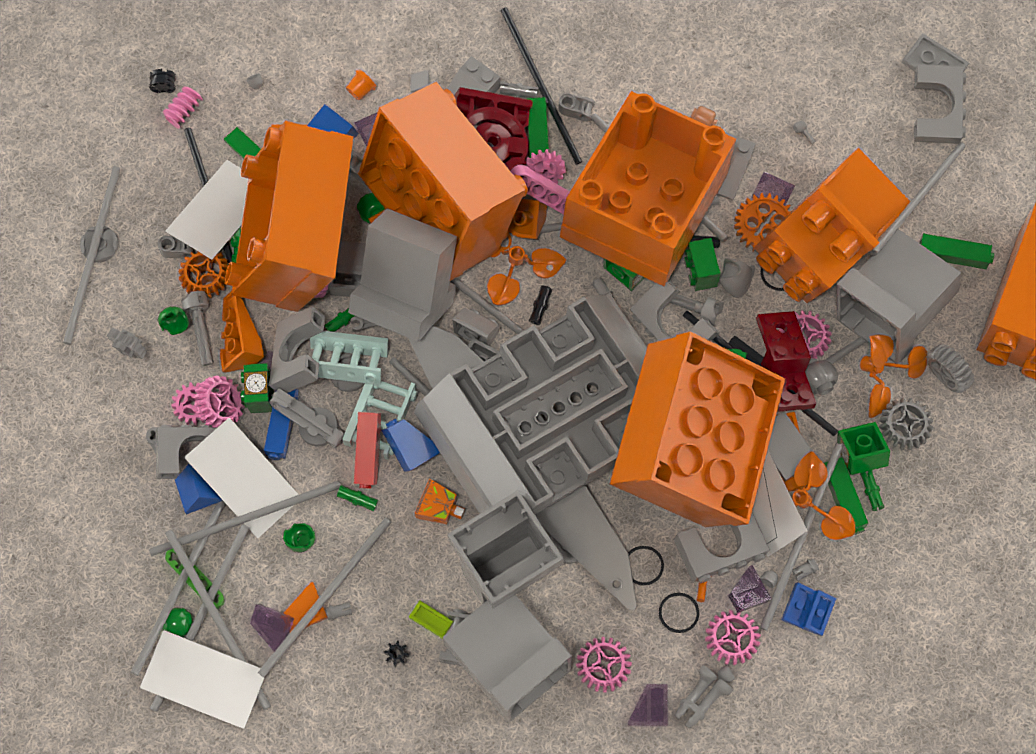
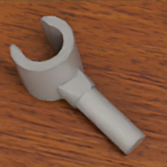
(801, 127)

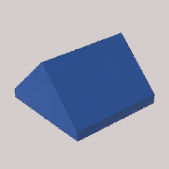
(329, 120)
(195, 491)

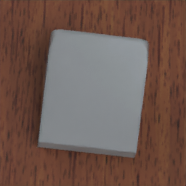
(419, 81)

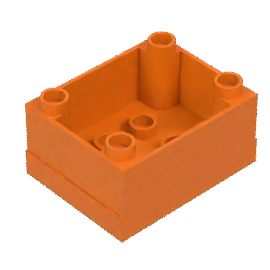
(441, 172)
(647, 187)
(291, 216)
(698, 431)

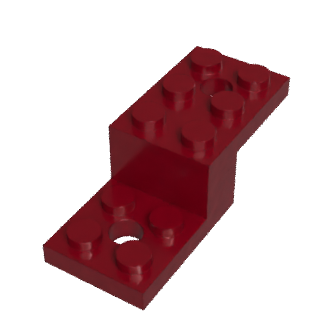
(787, 357)

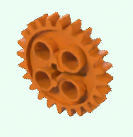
(750, 213)

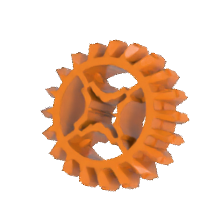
(191, 266)

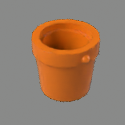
(360, 85)

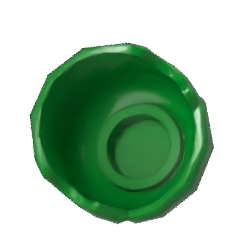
(369, 206)
(173, 320)
(303, 533)
(178, 622)

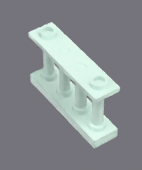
(353, 344)
(367, 400)

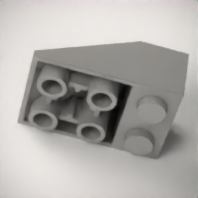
(348, 268)

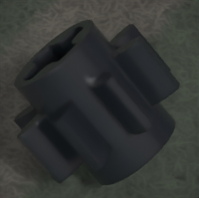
(392, 649)

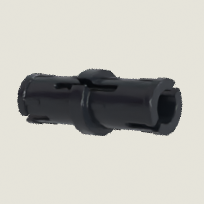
(540, 305)

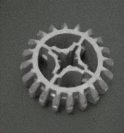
(950, 368)
(921, 420)

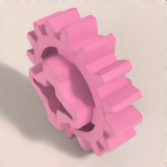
(547, 165)
(185, 406)

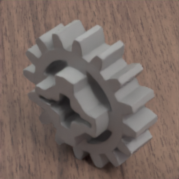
(127, 343)

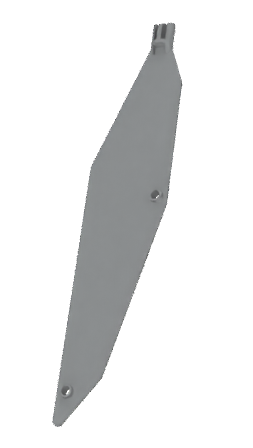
(574, 519)

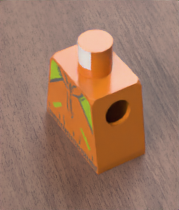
(438, 504)

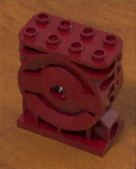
(500, 122)

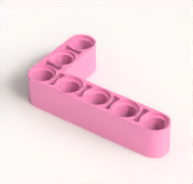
(544, 189)

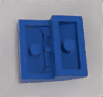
(808, 609)

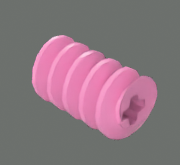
(181, 105)

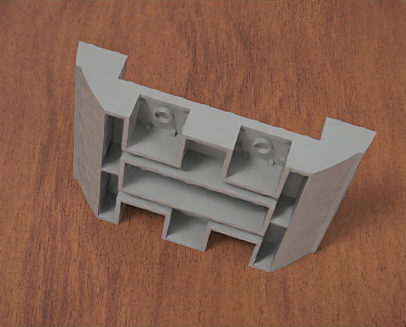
(479, 410)

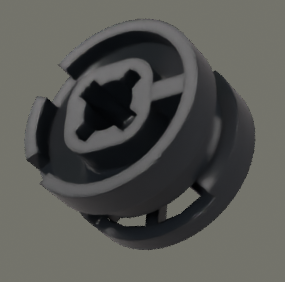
(162, 81)

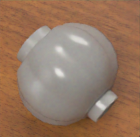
(821, 376)

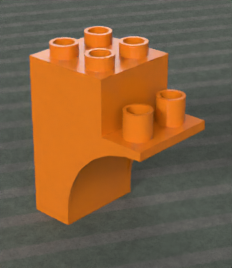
(831, 228)
(1012, 319)

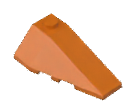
(528, 219)
(240, 335)

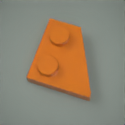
(302, 605)

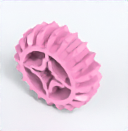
(813, 334)
(211, 403)
(741, 633)
(595, 666)

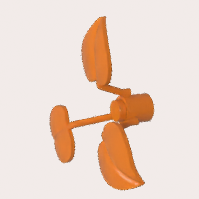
(503, 289)
(882, 348)
(813, 472)

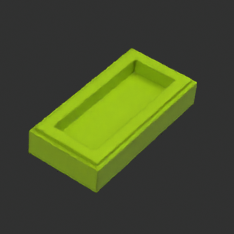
(431, 619)

